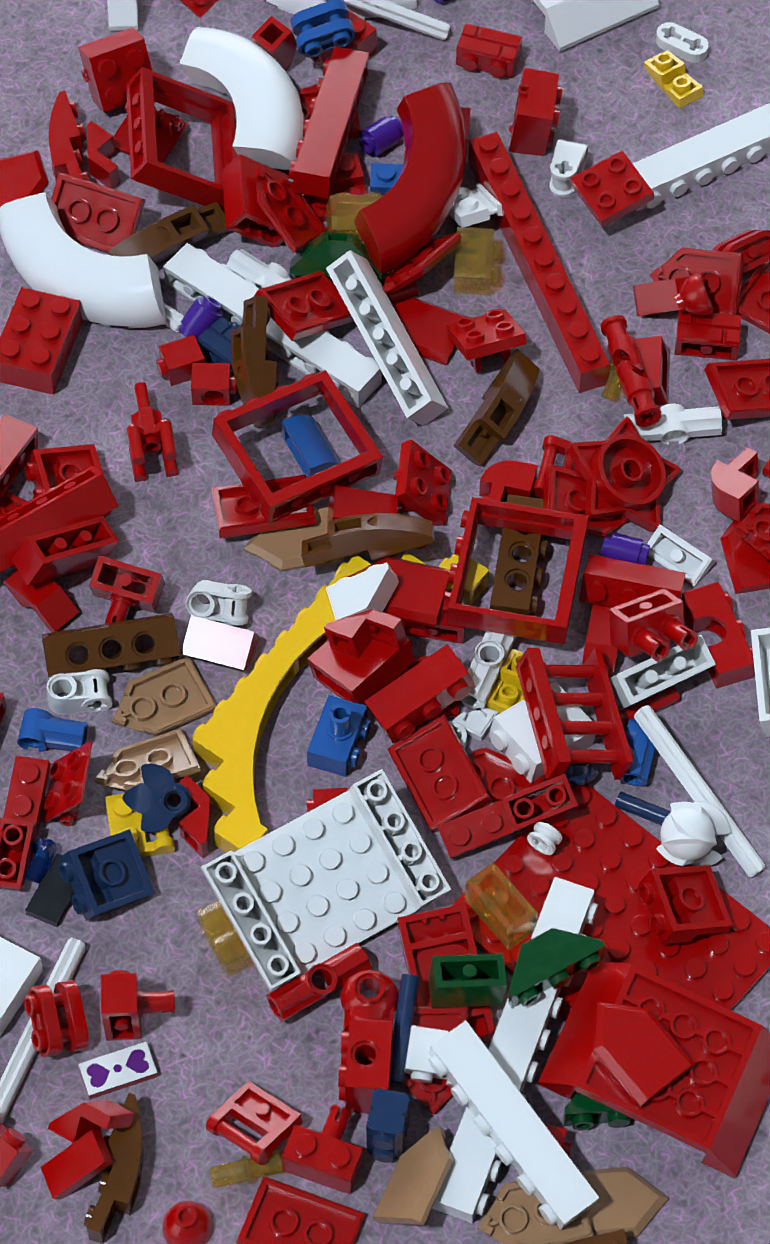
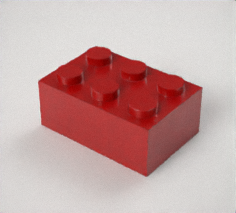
(38, 340)

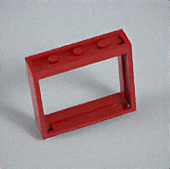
(153, 87)
(316, 487)
(521, 519)

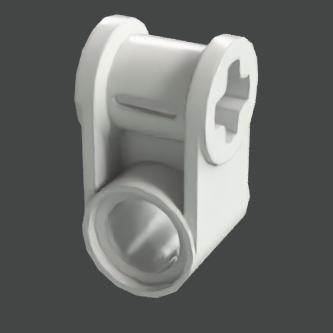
(567, 162)
(226, 604)
(80, 692)

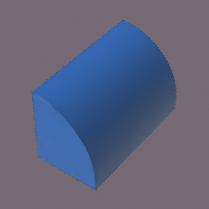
(308, 444)

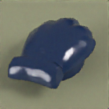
(580, 773)

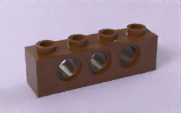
(519, 574)
(159, 627)

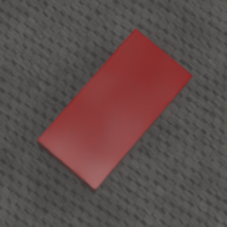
(76, 1164)

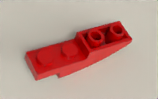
(66, 138)
(507, 816)
(22, 819)

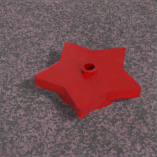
(623, 476)

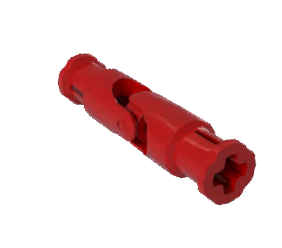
(630, 371)

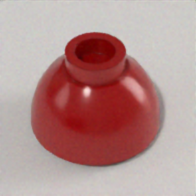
(694, 297)
(187, 1224)

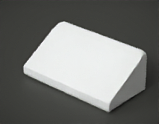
(679, 555)

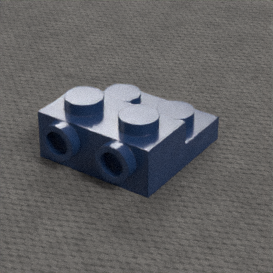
(105, 875)

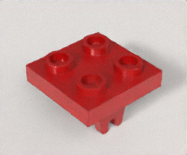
(612, 188)
(486, 335)
(422, 483)

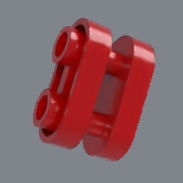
(750, 243)
(57, 1018)

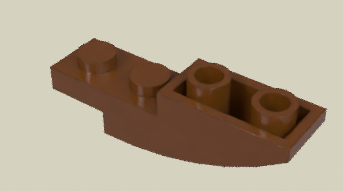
(171, 233)
(248, 350)
(500, 408)
(378, 533)
(122, 1184)

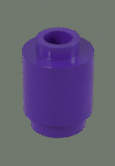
(381, 135)
(200, 316)
(625, 548)

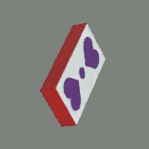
(118, 1070)

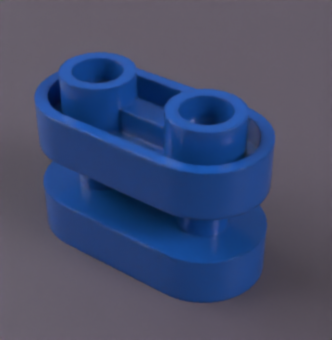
(322, 28)

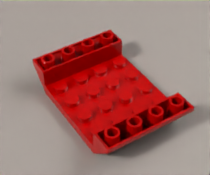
(710, 1104)

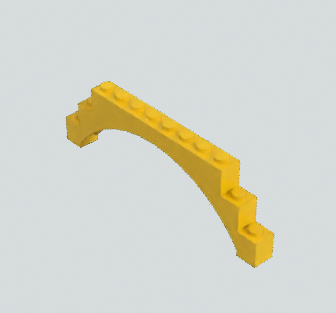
(237, 724)

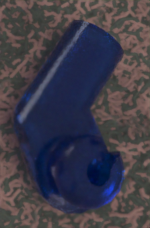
(45, 851)

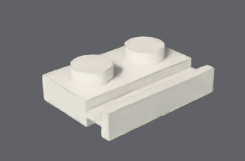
(474, 206)

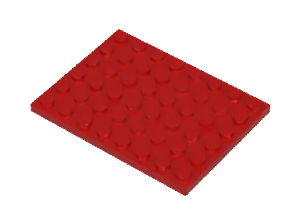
(612, 855)

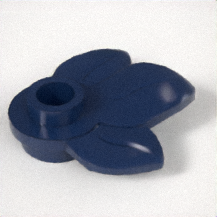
(152, 795)

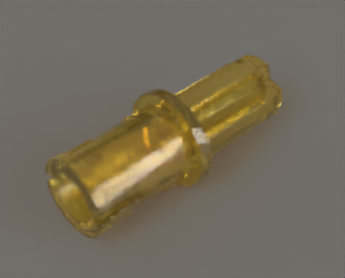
(244, 1170)

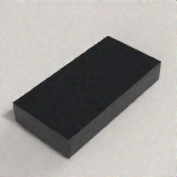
(51, 896)

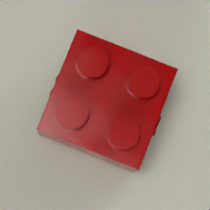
(111, 65)
(535, 112)

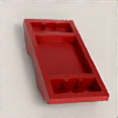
(441, 934)

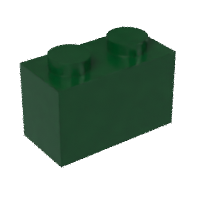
(467, 980)

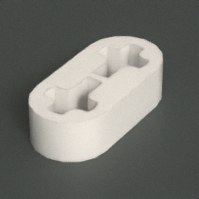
(682, 42)

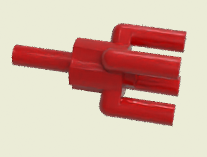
(149, 434)

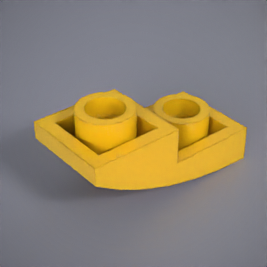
(672, 78)
(508, 688)

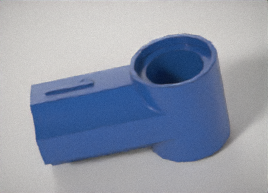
(43, 730)
(642, 755)

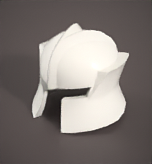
(690, 833)

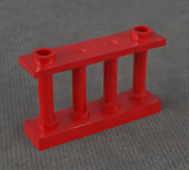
(550, 729)

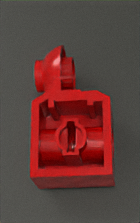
(366, 1038)

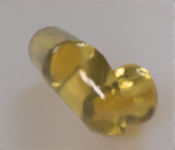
(613, 385)

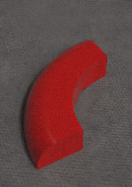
(428, 182)

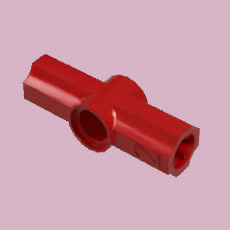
(302, 993)

